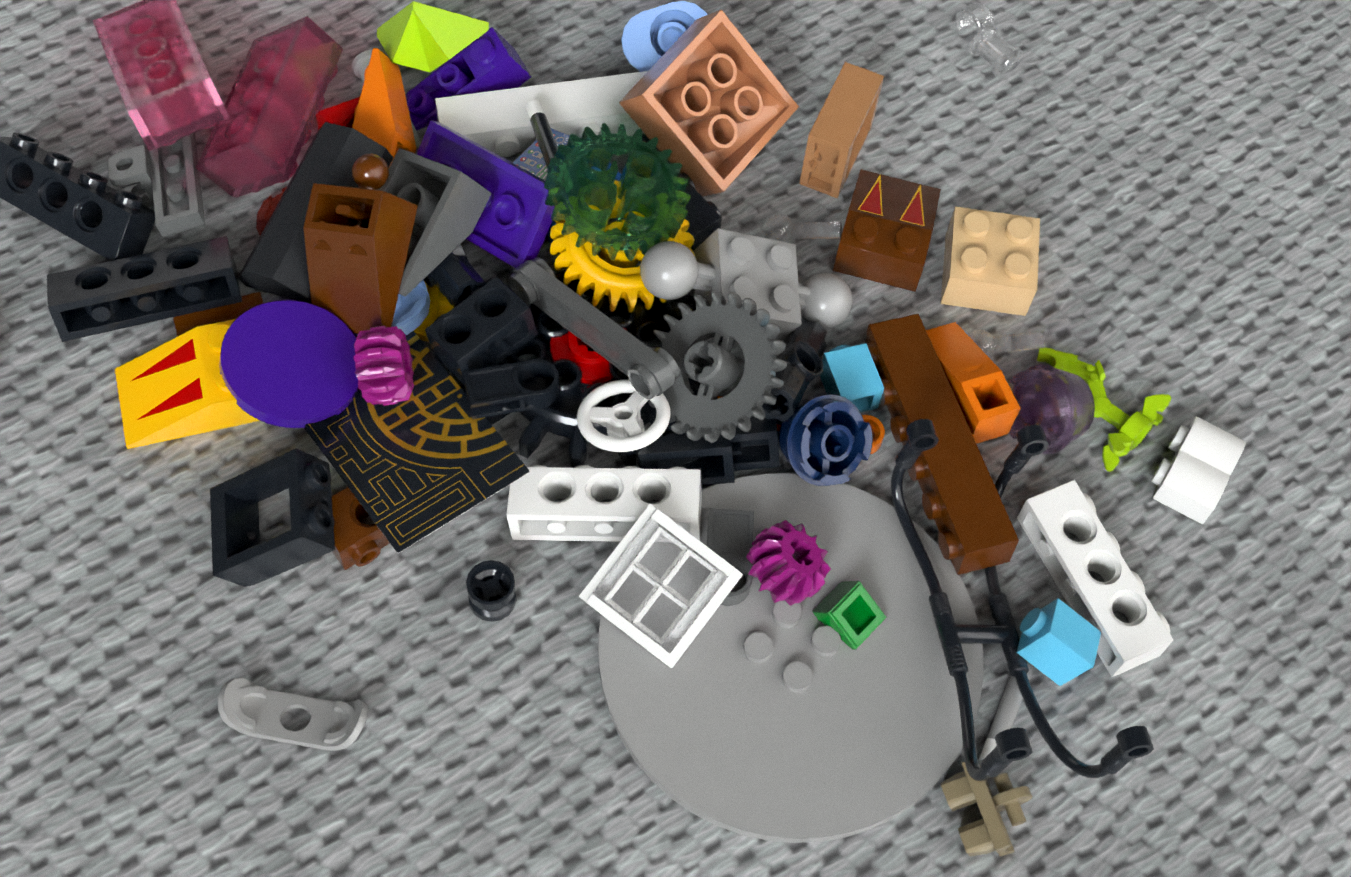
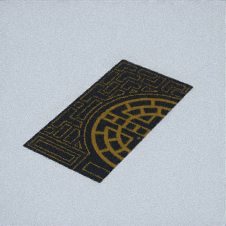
(417, 458)

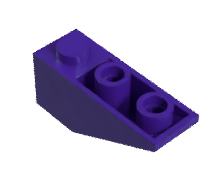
(480, 67)

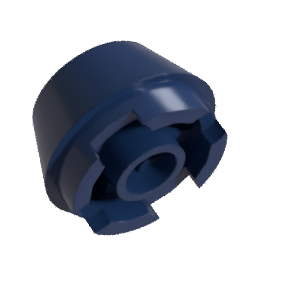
(826, 440)

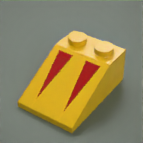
(178, 389)

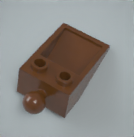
(358, 246)

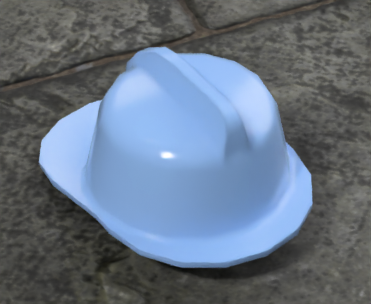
(655, 31)

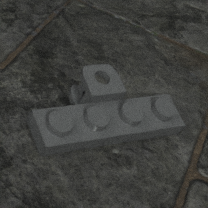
(168, 181)

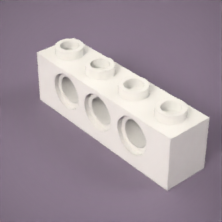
(583, 517)
(1068, 562)

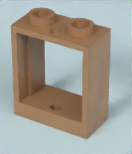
(841, 129)

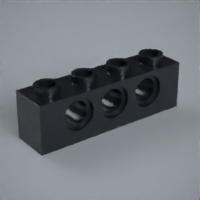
(72, 199)
(143, 288)

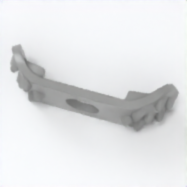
(260, 710)

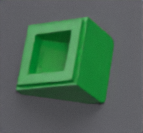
(850, 612)

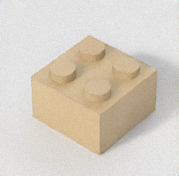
(991, 261)

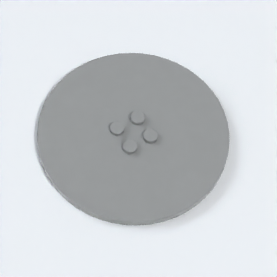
(771, 712)

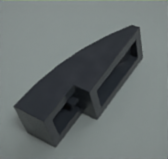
(719, 459)

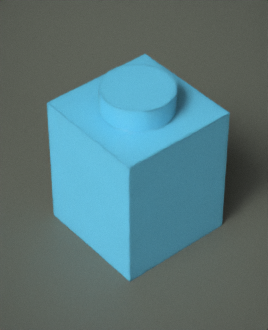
(853, 375)
(1058, 641)

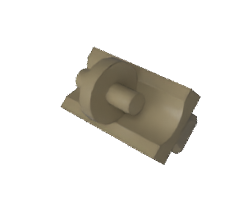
(990, 832)

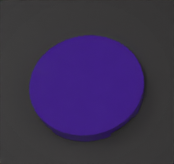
(289, 363)

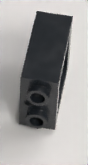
(235, 519)

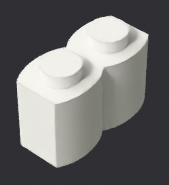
(1198, 469)

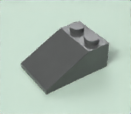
(445, 212)

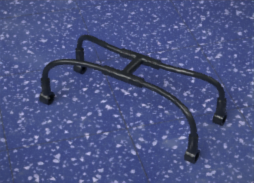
(1013, 742)

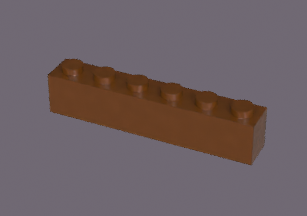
(952, 474)

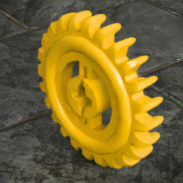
(605, 276)

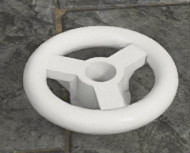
(623, 420)

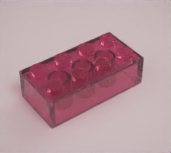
(160, 71)
(271, 108)

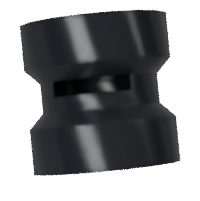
(492, 580)

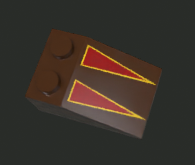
(887, 230)

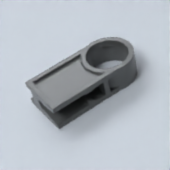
(731, 538)

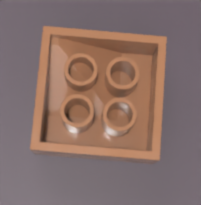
(710, 103)

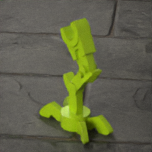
(1131, 428)

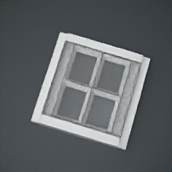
(661, 585)

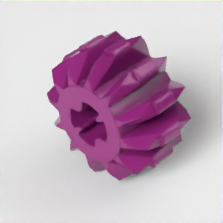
(383, 365)
(788, 563)

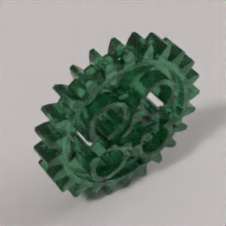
(576, 185)

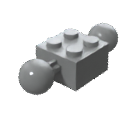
(753, 270)

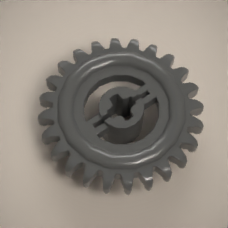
(686, 343)

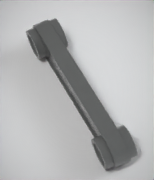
(647, 369)

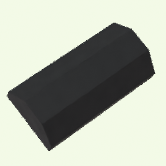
(279, 255)

